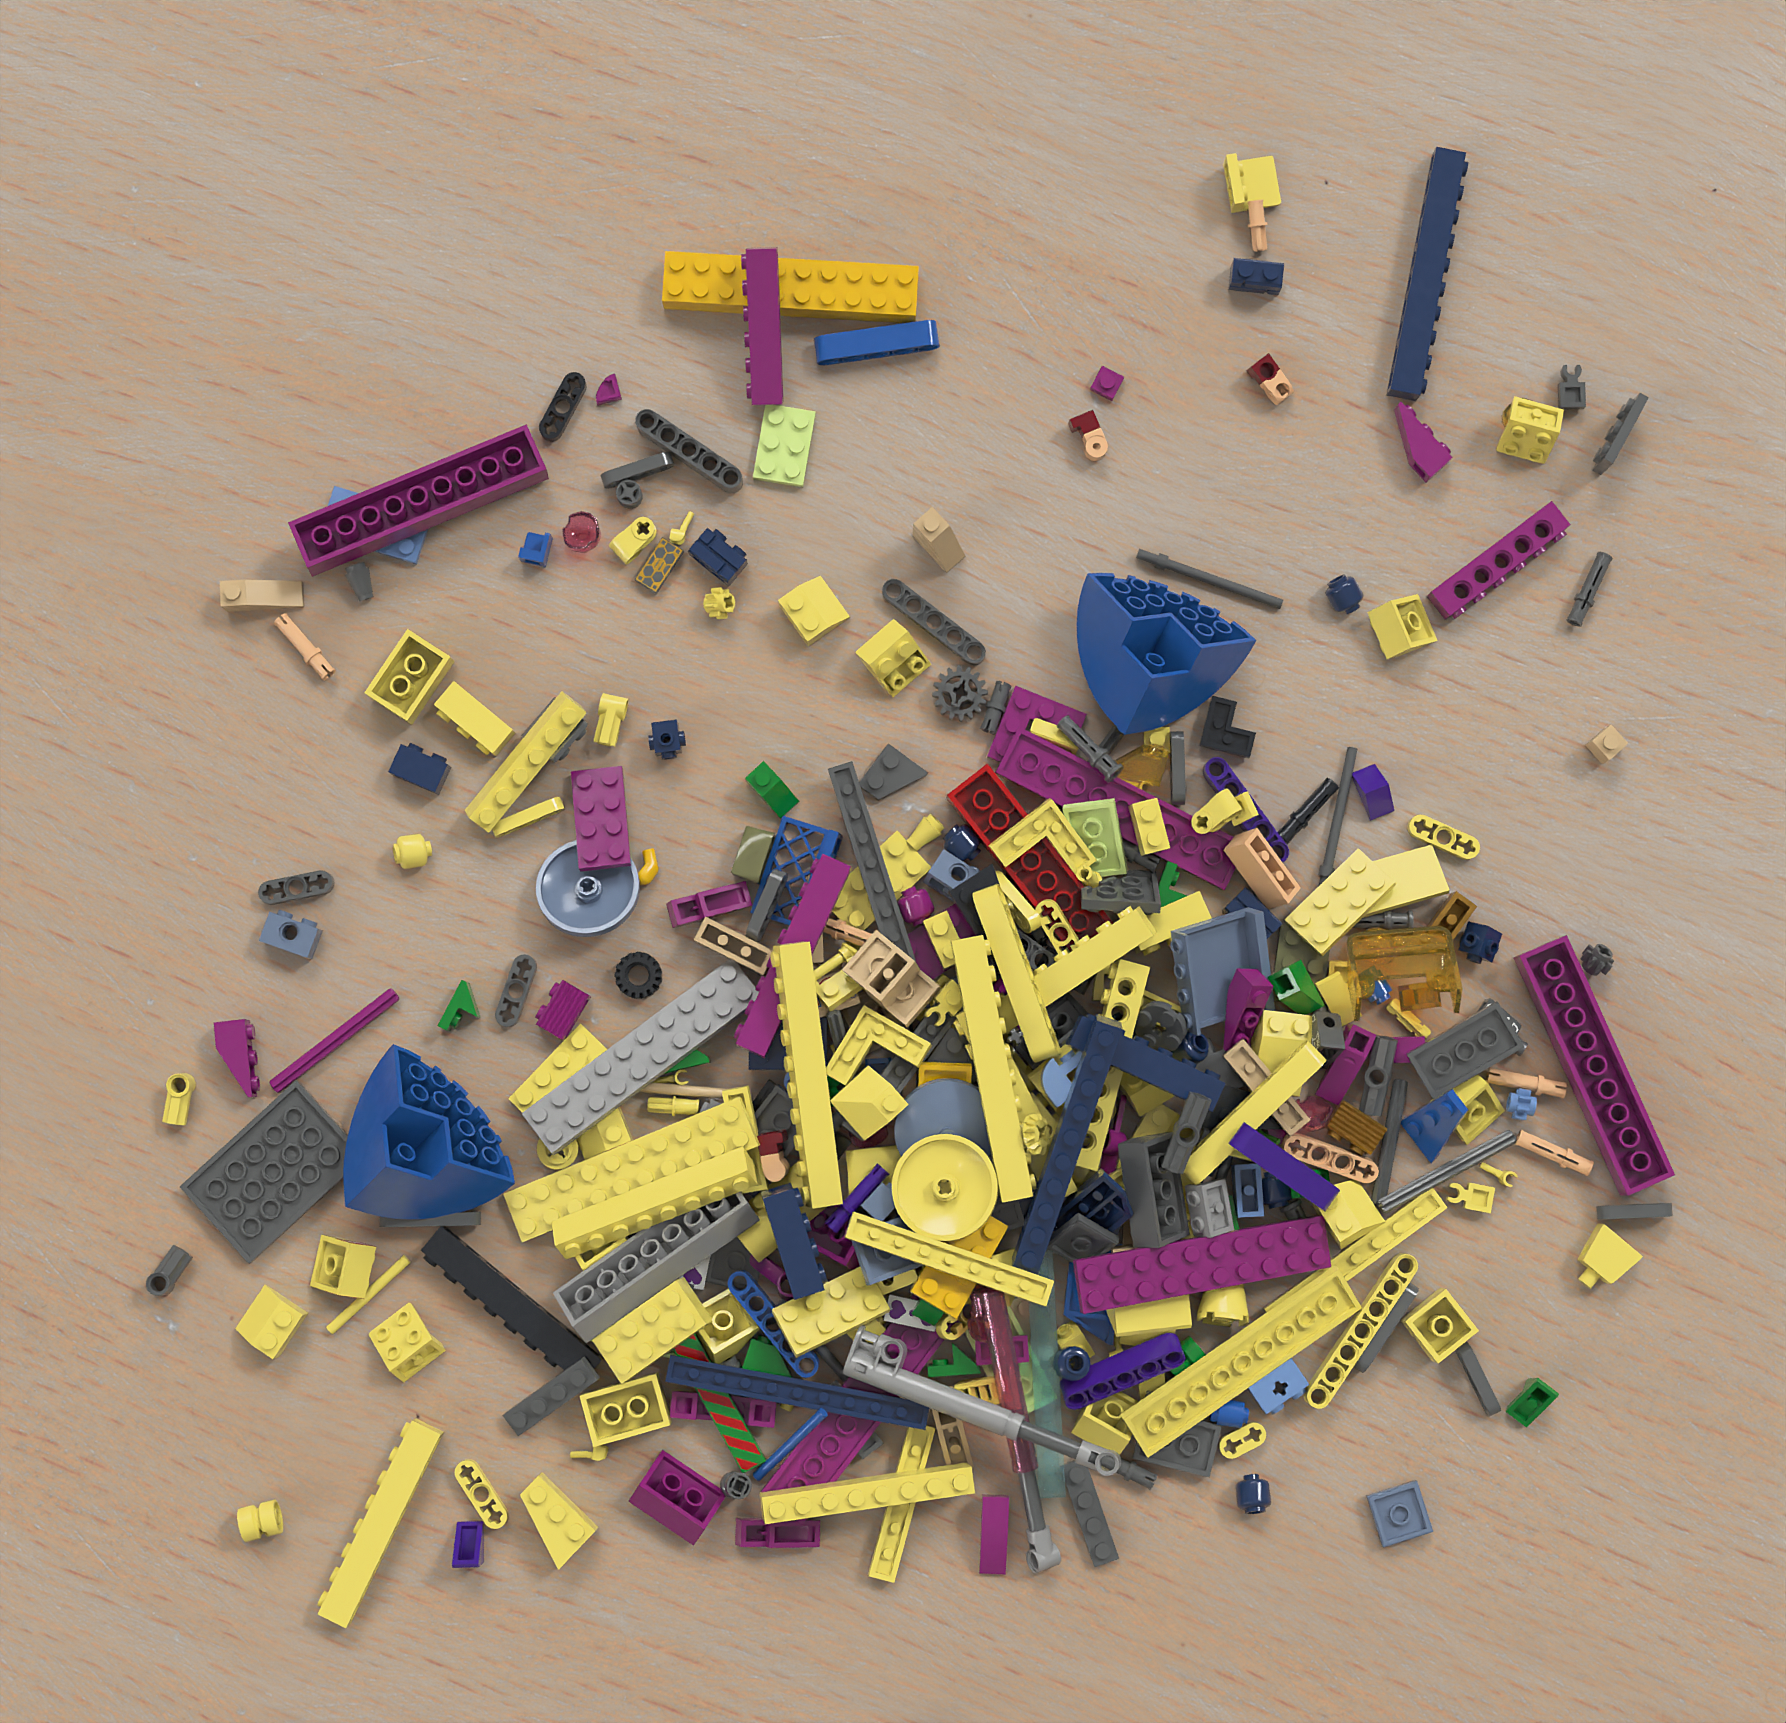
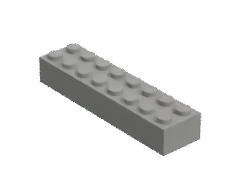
(650, 1263)

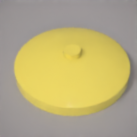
(945, 1187)

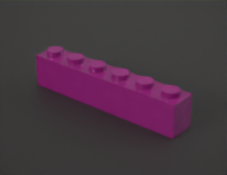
(764, 325)

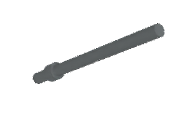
(1163, 562)
(1327, 868)

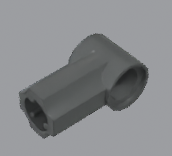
(170, 1269)

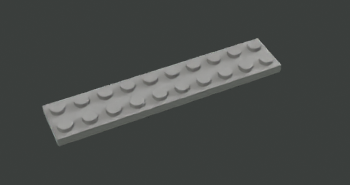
(641, 1057)

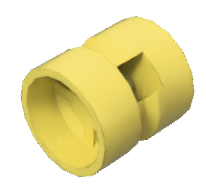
(259, 1521)

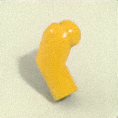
(650, 867)

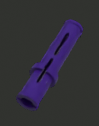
(856, 1198)

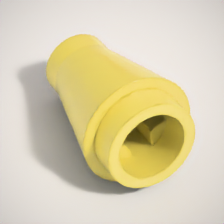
(925, 832)

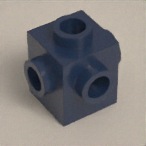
(663, 730)
(1479, 942)

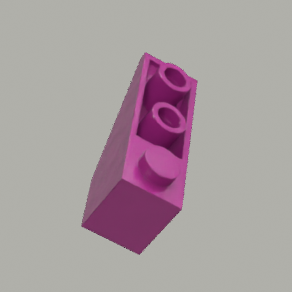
(1422, 449)
(1245, 1005)
(235, 1047)
(1345, 1068)

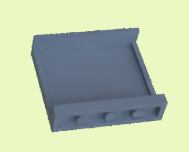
(1207, 960)

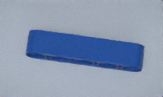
(876, 342)
(761, 1316)

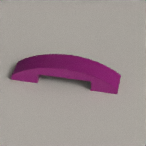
(754, 1411)

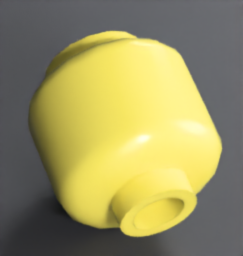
(411, 851)

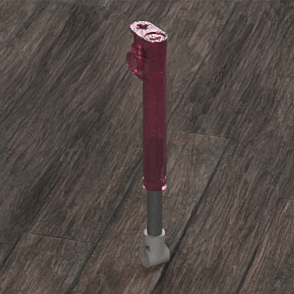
(992, 1326)

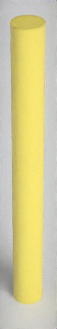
(377, 1286)

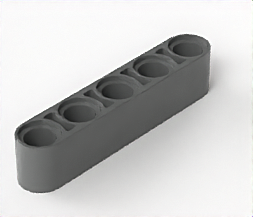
(684, 440)

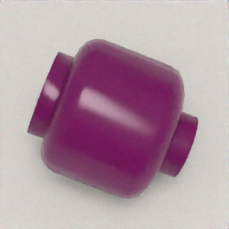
(915, 905)

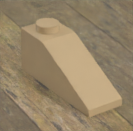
(260, 594)
(952, 1439)

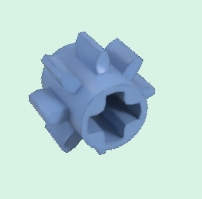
(1521, 1104)

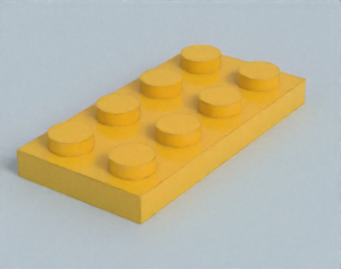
(949, 1291)

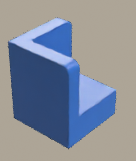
(536, 549)

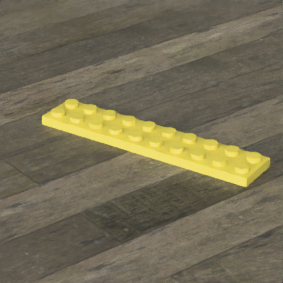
(630, 1166)
(1241, 1361)

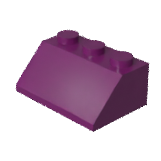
(677, 1497)

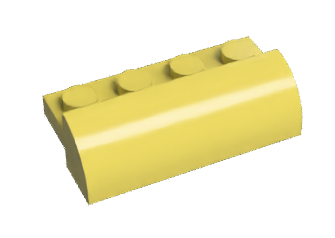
(760, 1237)

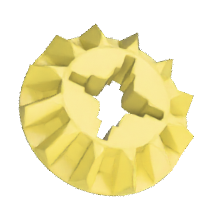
(1036, 1134)
(557, 1161)

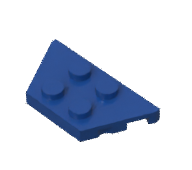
(1095, 1322)

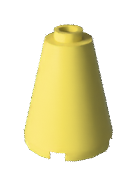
(1224, 1306)

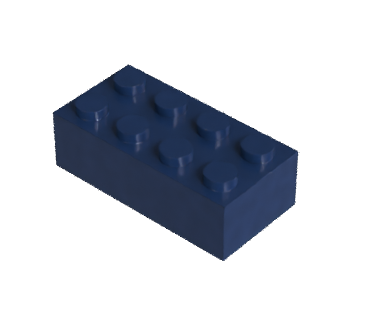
(792, 1240)

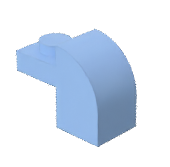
(1054, 1078)

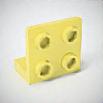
(1251, 181)
(1530, 430)
(405, 1343)

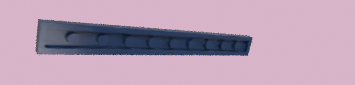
(796, 1392)

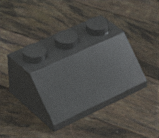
(1063, 1016)

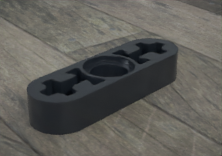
(577, 393)

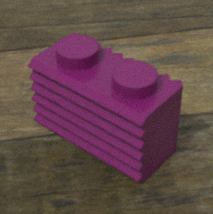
(562, 1009)

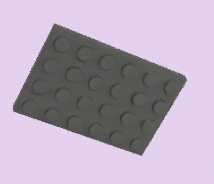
(270, 1172)

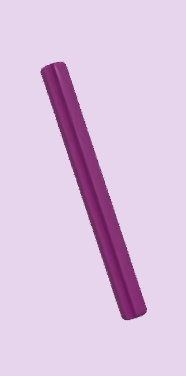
(334, 1040)

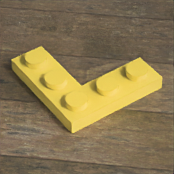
(1043, 821)
(868, 1029)

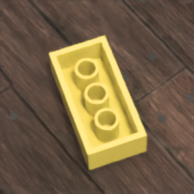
(652, 1330)

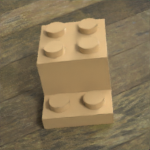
(891, 978)

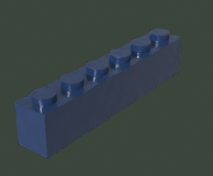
(1153, 1065)

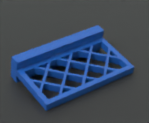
(829, 846)

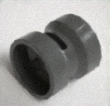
(731, 1483)

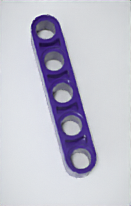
(1229, 778)
(1284, 1166)
(1124, 1371)

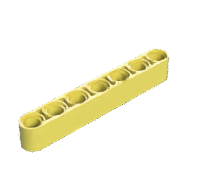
(1016, 973)
(1254, 1110)
(1349, 1337)

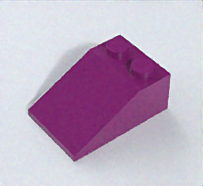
(833, 1243)

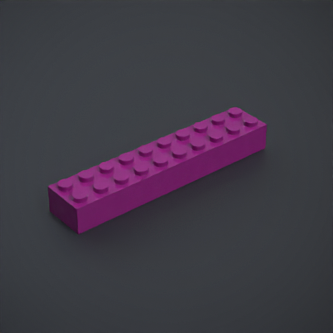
(418, 500)
(1594, 1066)

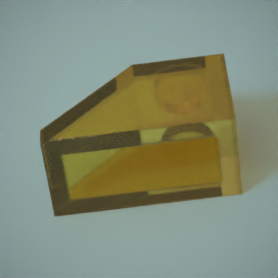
(1144, 764)

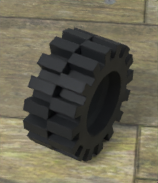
(649, 986)

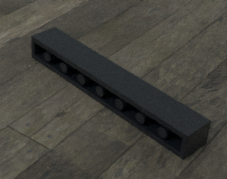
(507, 1301)

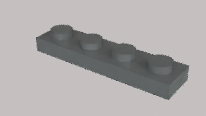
(551, 1396)
(1089, 1514)

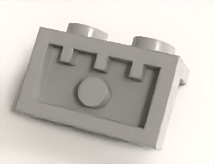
(1209, 1208)

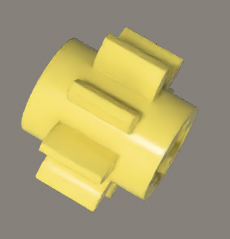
(719, 603)

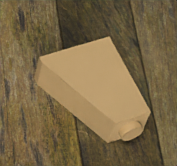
(938, 539)

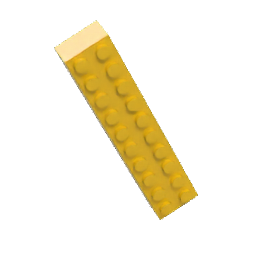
(805, 287)

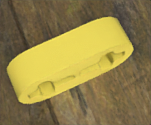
(1244, 1446)

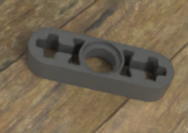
(637, 469)
(1177, 768)
(276, 884)
(766, 905)
(526, 987)
(1634, 1211)
(1478, 1379)

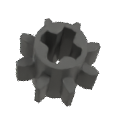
(1597, 959)

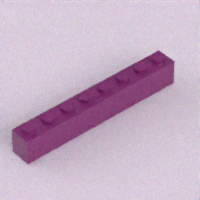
(806, 926)

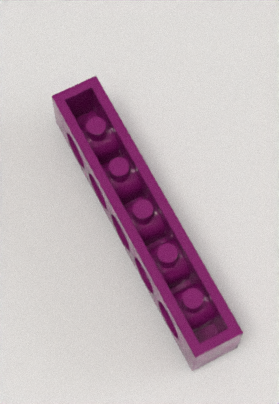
(1547, 518)

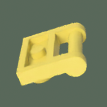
(839, 986)

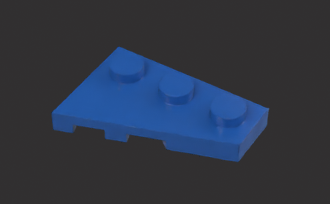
(1435, 1123)

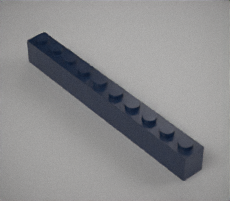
(1426, 274)
(1067, 1144)

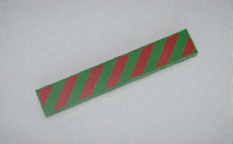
(725, 1413)

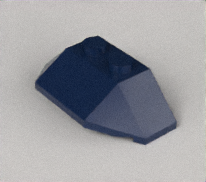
(1099, 1200)

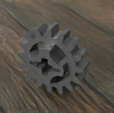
(948, 688)

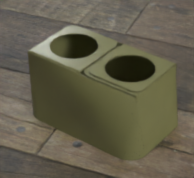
(753, 854)

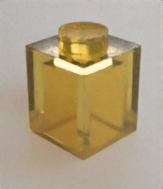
(1418, 997)

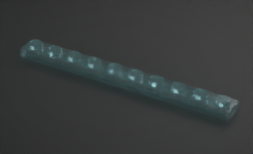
(1046, 1386)

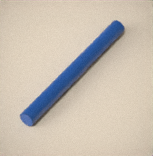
(790, 1444)

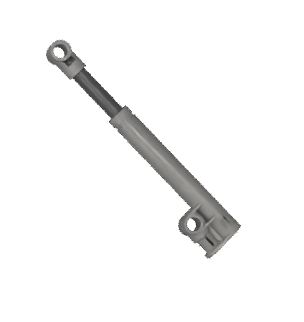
(875, 1367)

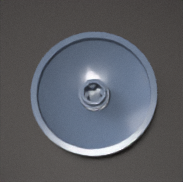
(585, 900)
(942, 1108)

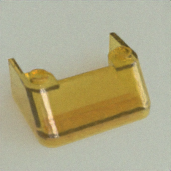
(1400, 955)

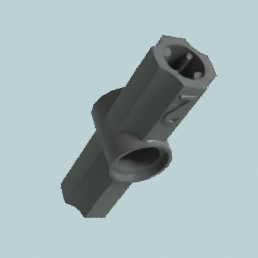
(1374, 1091)
(1190, 1117)

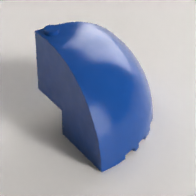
(1152, 650)
(420, 1145)

